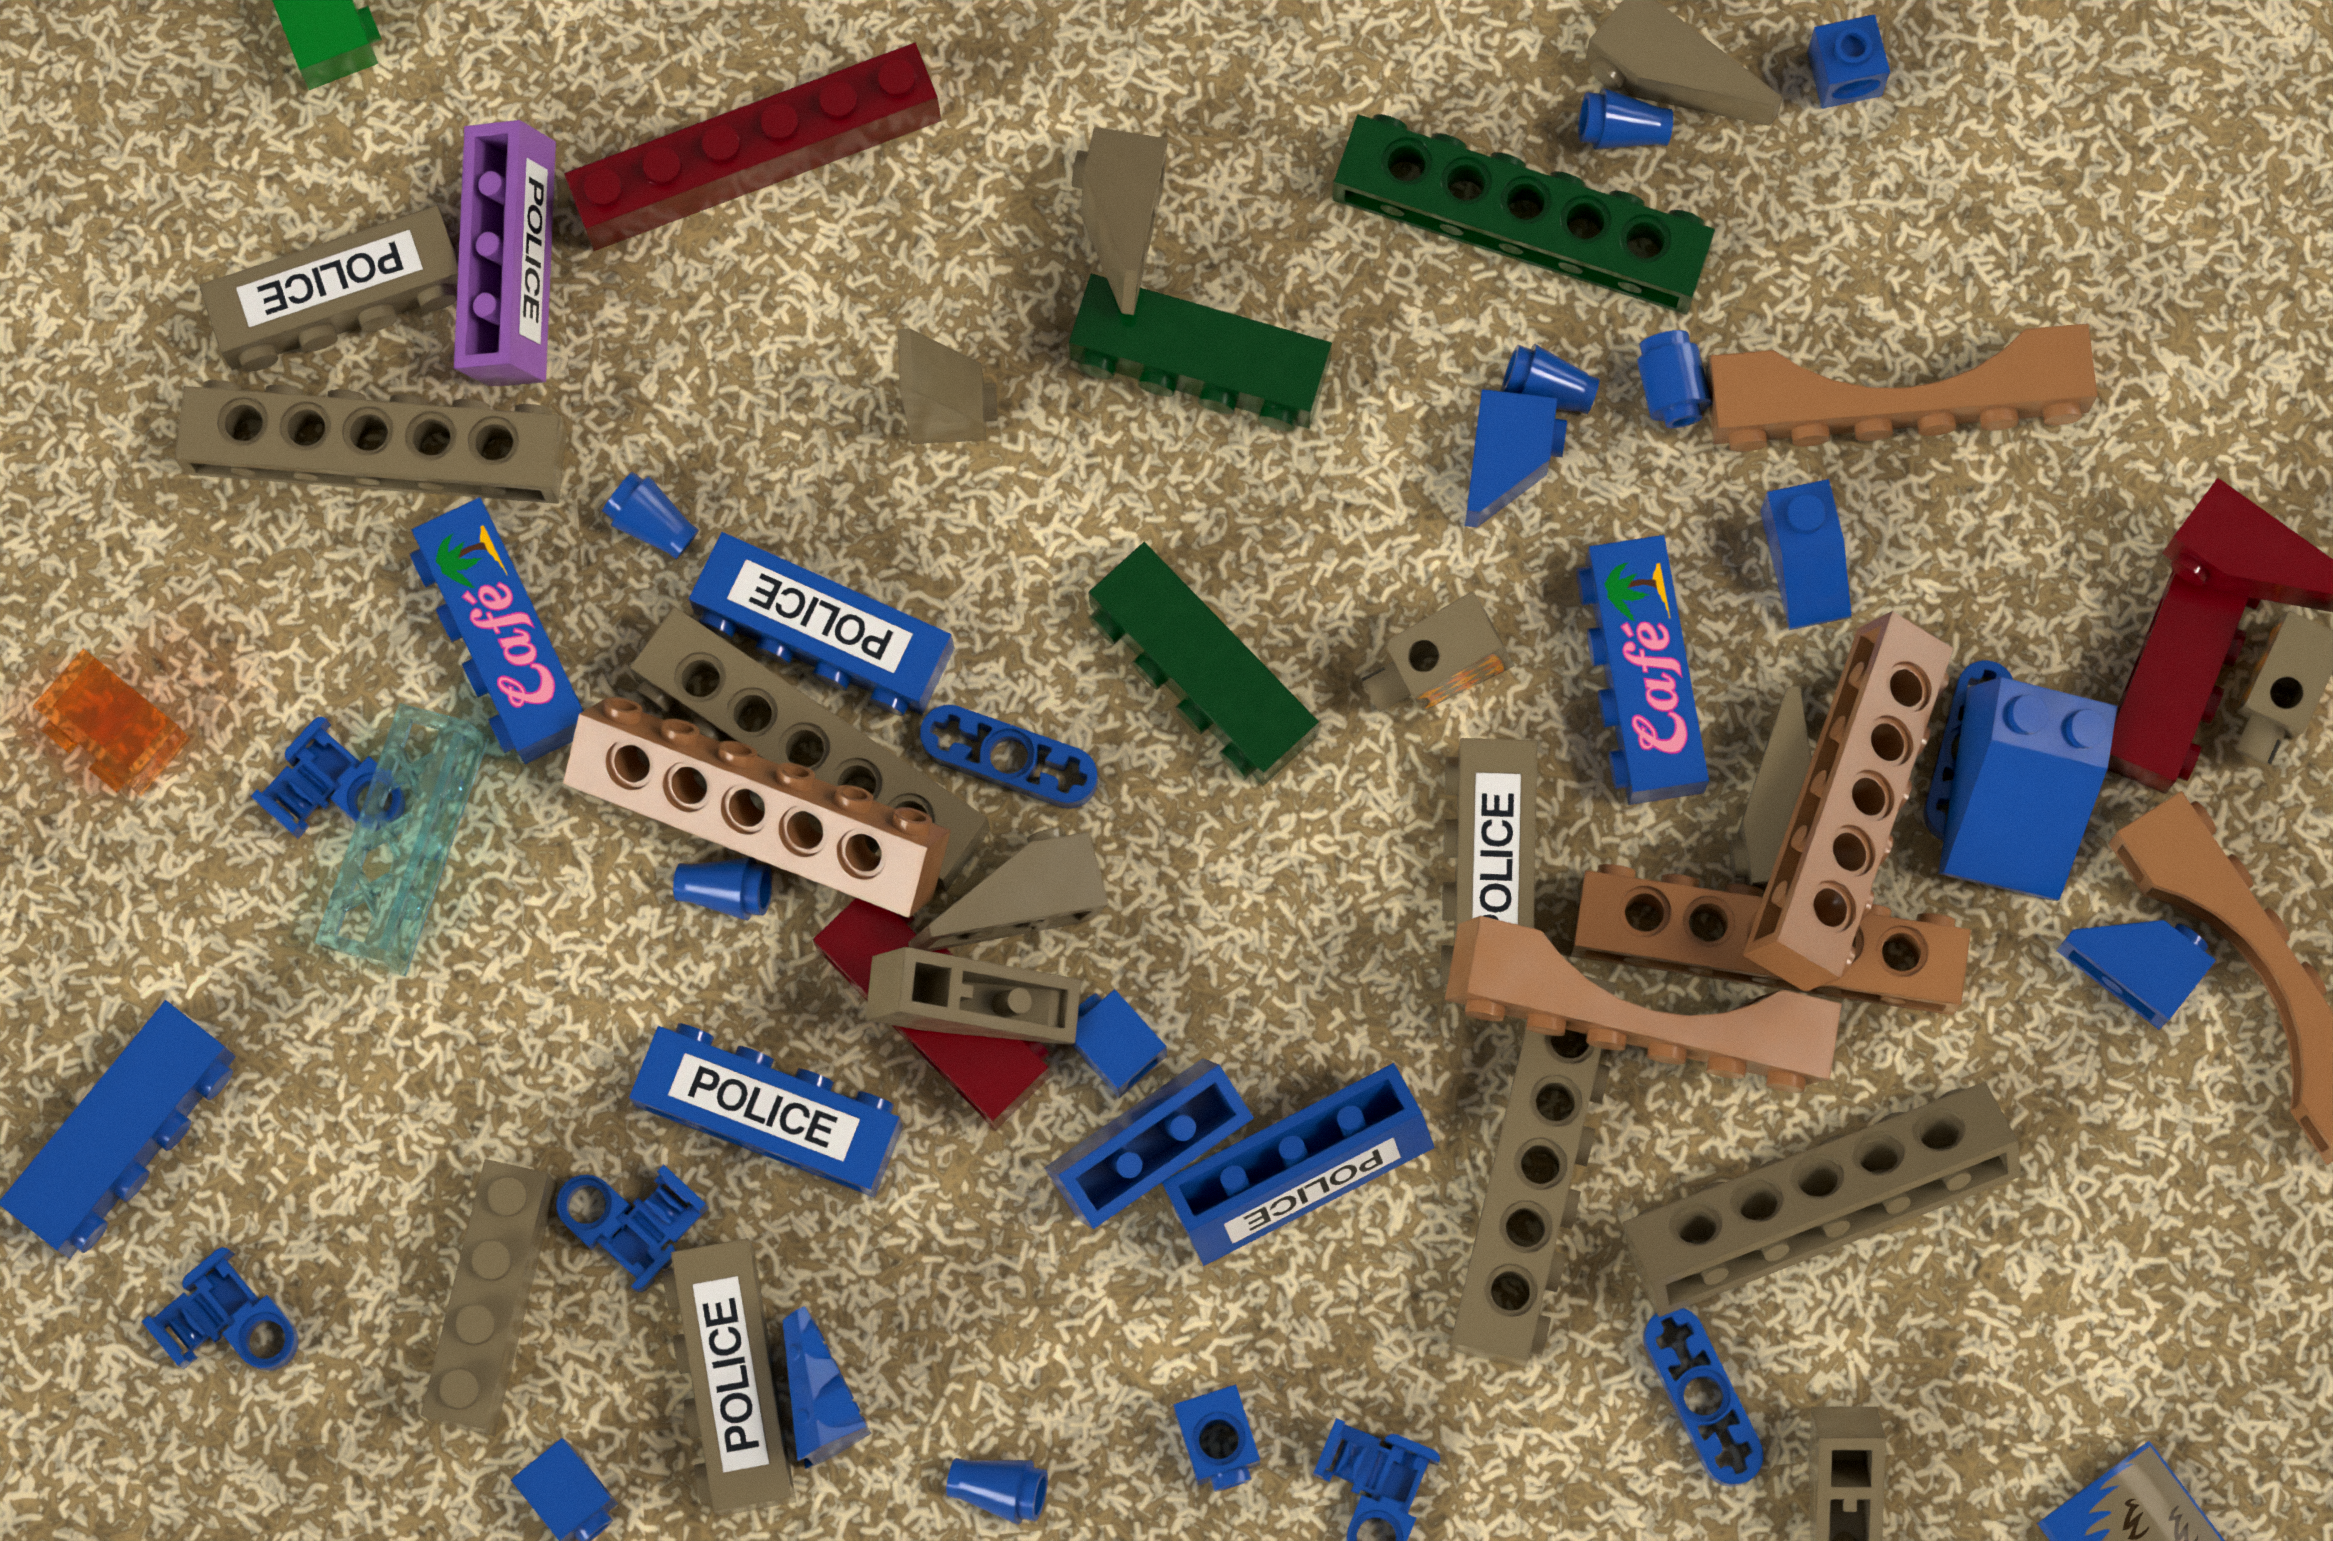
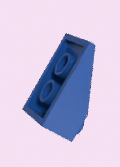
(2024, 785)

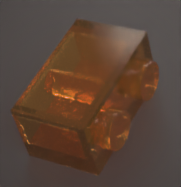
(110, 723)

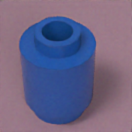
(1673, 379)

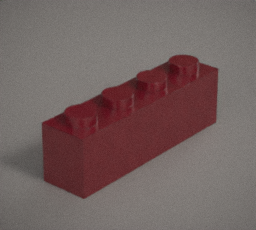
(2175, 683)
(985, 1071)

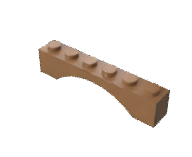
(1771, 398)
(2182, 865)
(1521, 974)

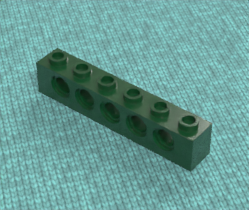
(1543, 241)

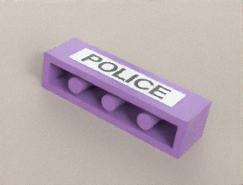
(504, 254)

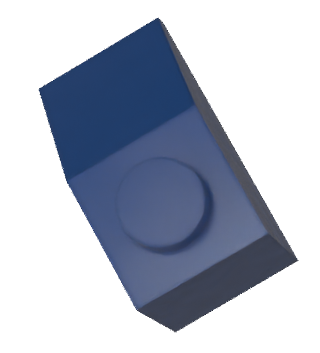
(1511, 450)
(1807, 553)
(2142, 964)

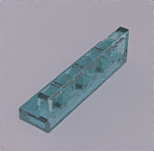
(423, 845)

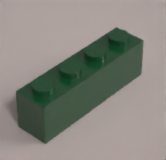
(1201, 353)
(1202, 664)

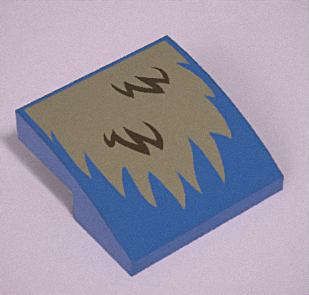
(2131, 1503)

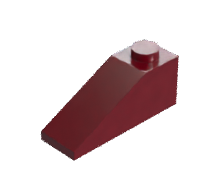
(2249, 553)

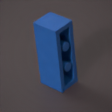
(1149, 1143)

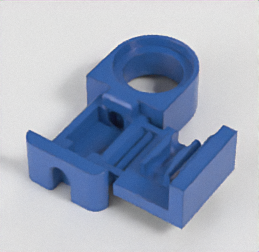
(319, 773)
(642, 1230)
(219, 1302)
(1385, 1474)

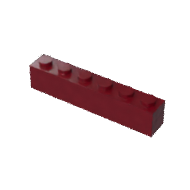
(754, 146)

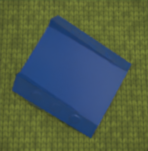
(821, 1401)

